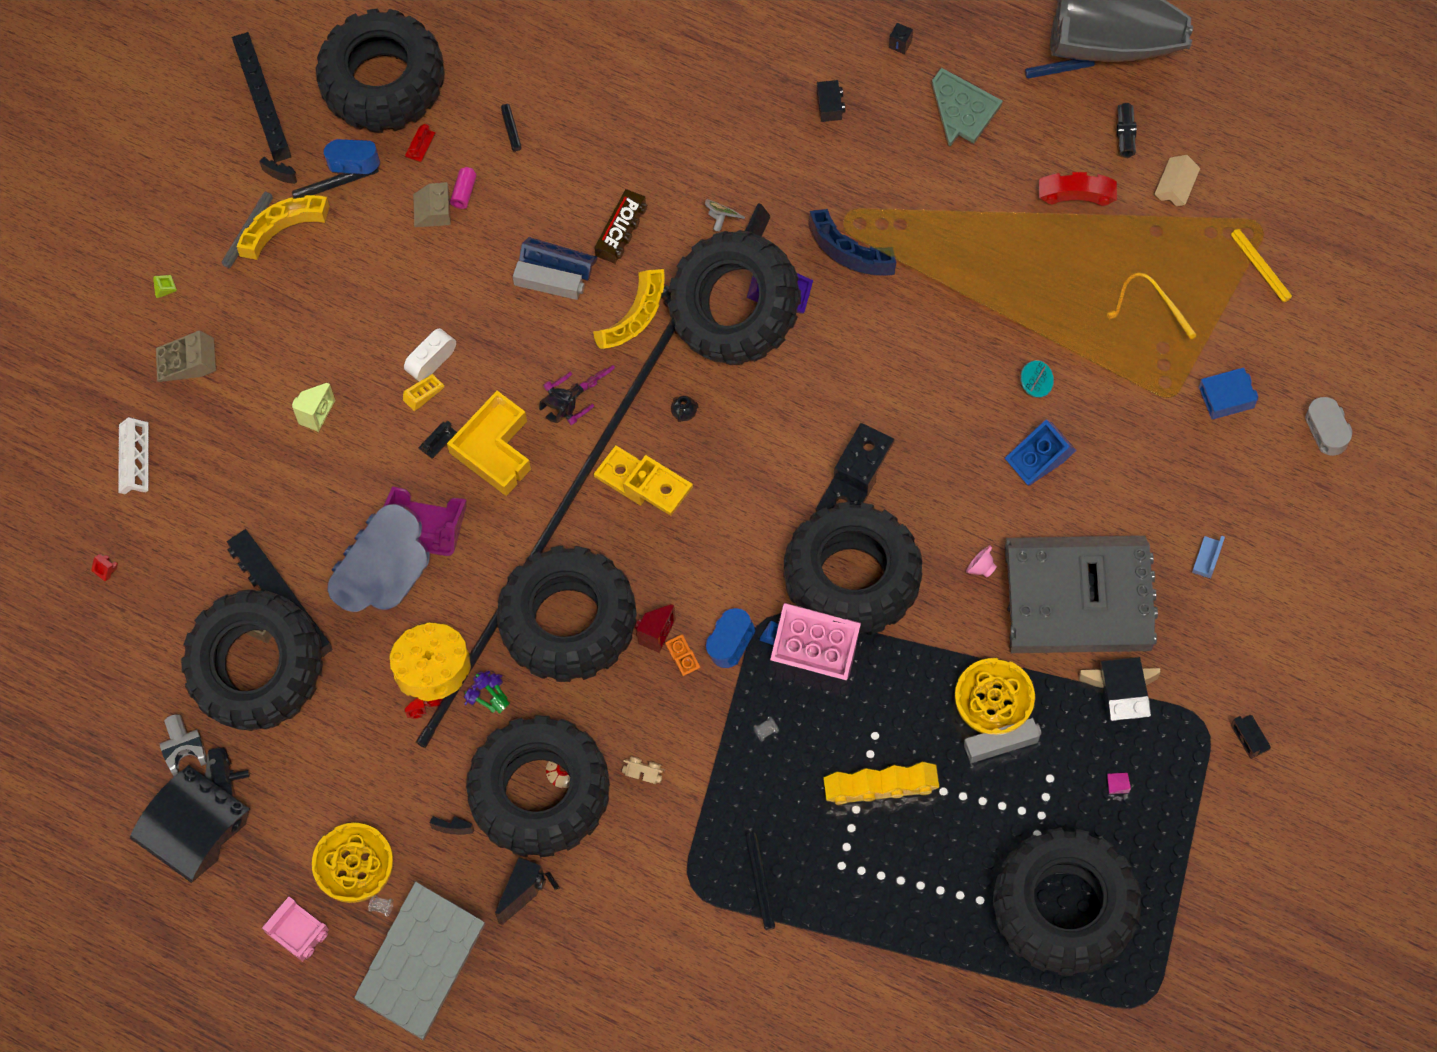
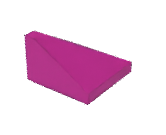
(1118, 783)

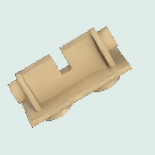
(650, 771)

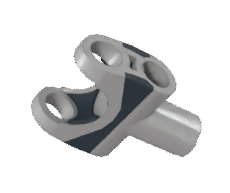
(181, 744)

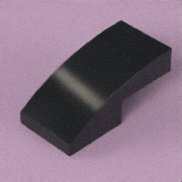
(456, 827)

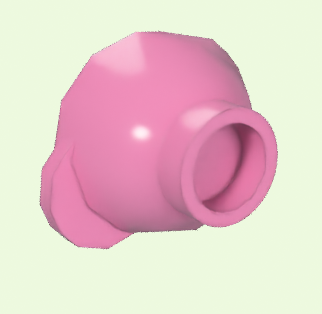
(982, 563)

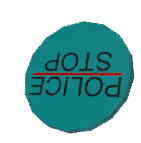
(1037, 378)

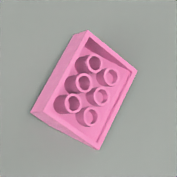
(815, 641)

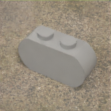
(1328, 426)

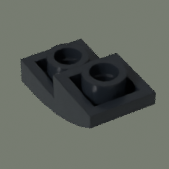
(279, 172)

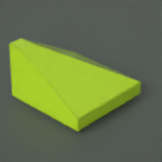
(163, 285)

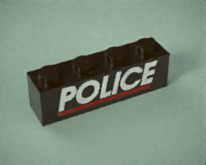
(620, 226)

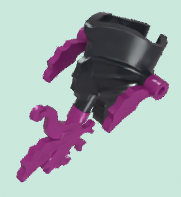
(565, 400)

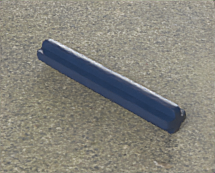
(1057, 67)

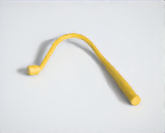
(1180, 318)

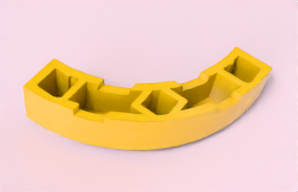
(278, 217)

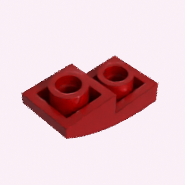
(417, 707)

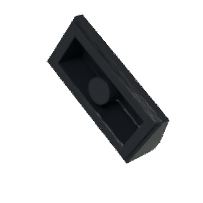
(758, 220)

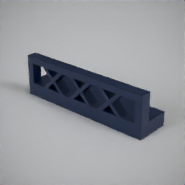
(557, 257)

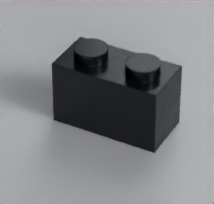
(829, 100)

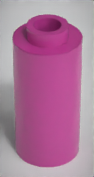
(463, 188)

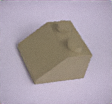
(432, 205)

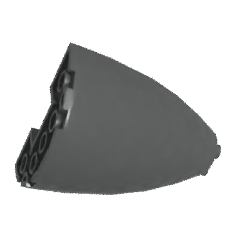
(1118, 30)

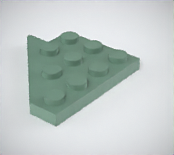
(963, 107)

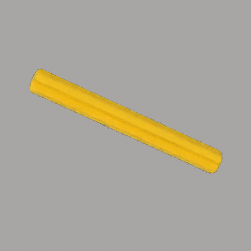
(1261, 265)

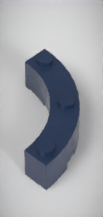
(846, 250)

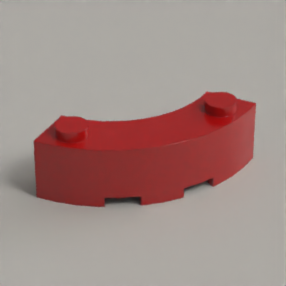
(1078, 187)

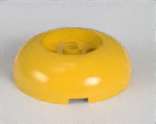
(981, 678)
(357, 840)

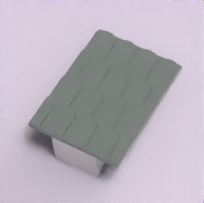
(419, 961)

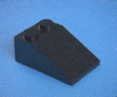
(1125, 689)
(521, 889)

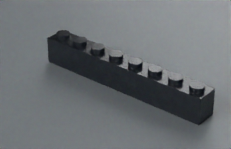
(261, 97)
(265, 575)

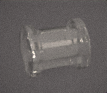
(765, 729)
(381, 905)

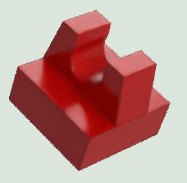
(102, 567)

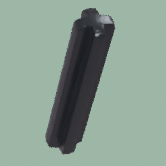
(511, 127)

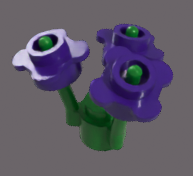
(490, 682)

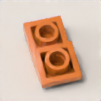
(682, 655)

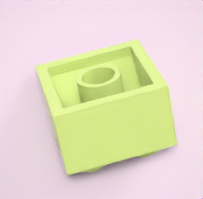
(313, 406)

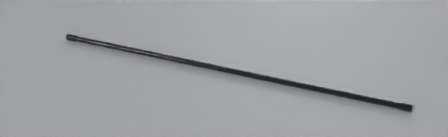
(428, 732)

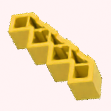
(887, 783)

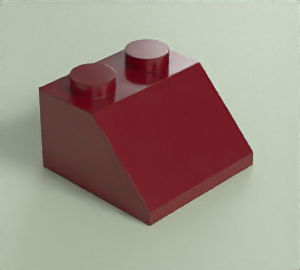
(655, 627)

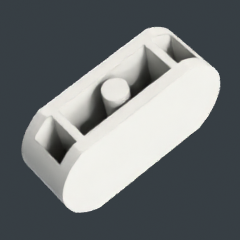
(430, 354)

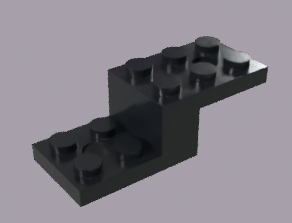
(857, 468)

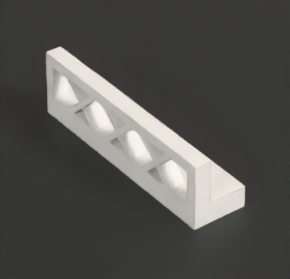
(129, 453)

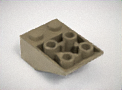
(186, 357)

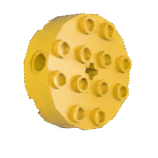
(430, 661)

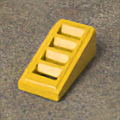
(412, 397)

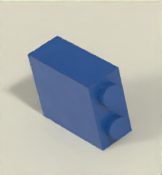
(1228, 393)

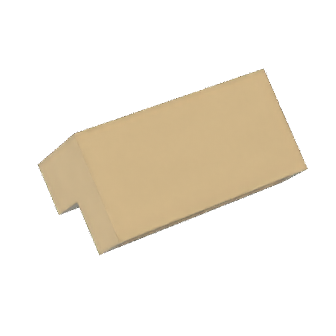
(1177, 180)

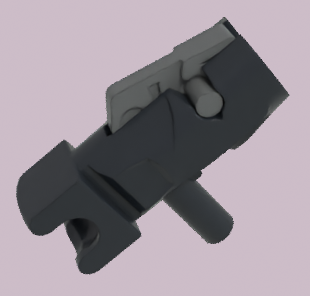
(219, 770)

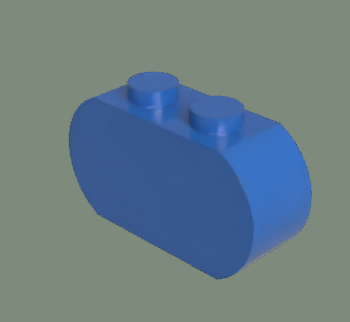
(351, 156)
(730, 638)

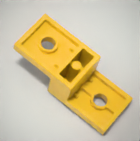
(643, 480)

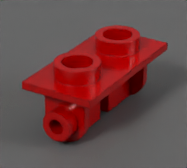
(420, 143)

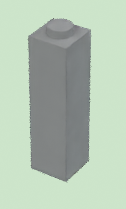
(548, 280)
(990, 745)

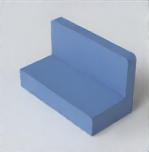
(1208, 556)

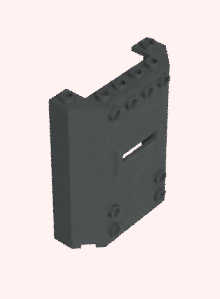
(1053, 595)

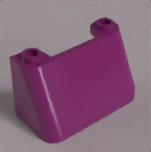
(439, 524)

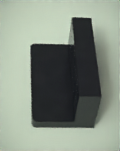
(1250, 736)

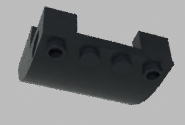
(189, 823)

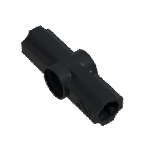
(1126, 130)

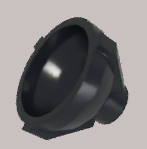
(686, 411)

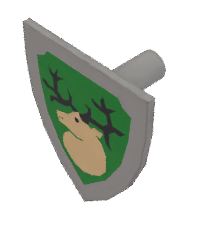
(719, 212)

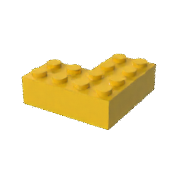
(484, 446)

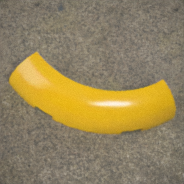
(640, 314)

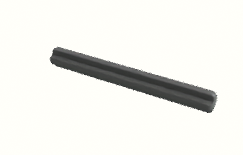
(261, 205)

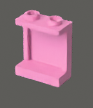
(295, 929)

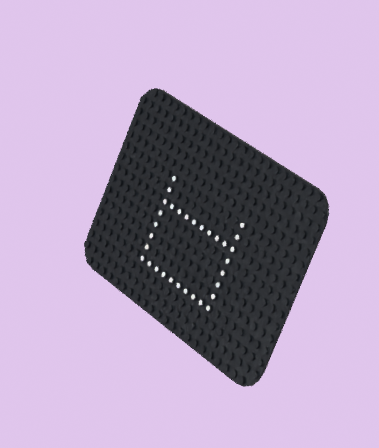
(925, 867)

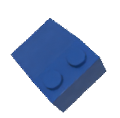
(1040, 453)

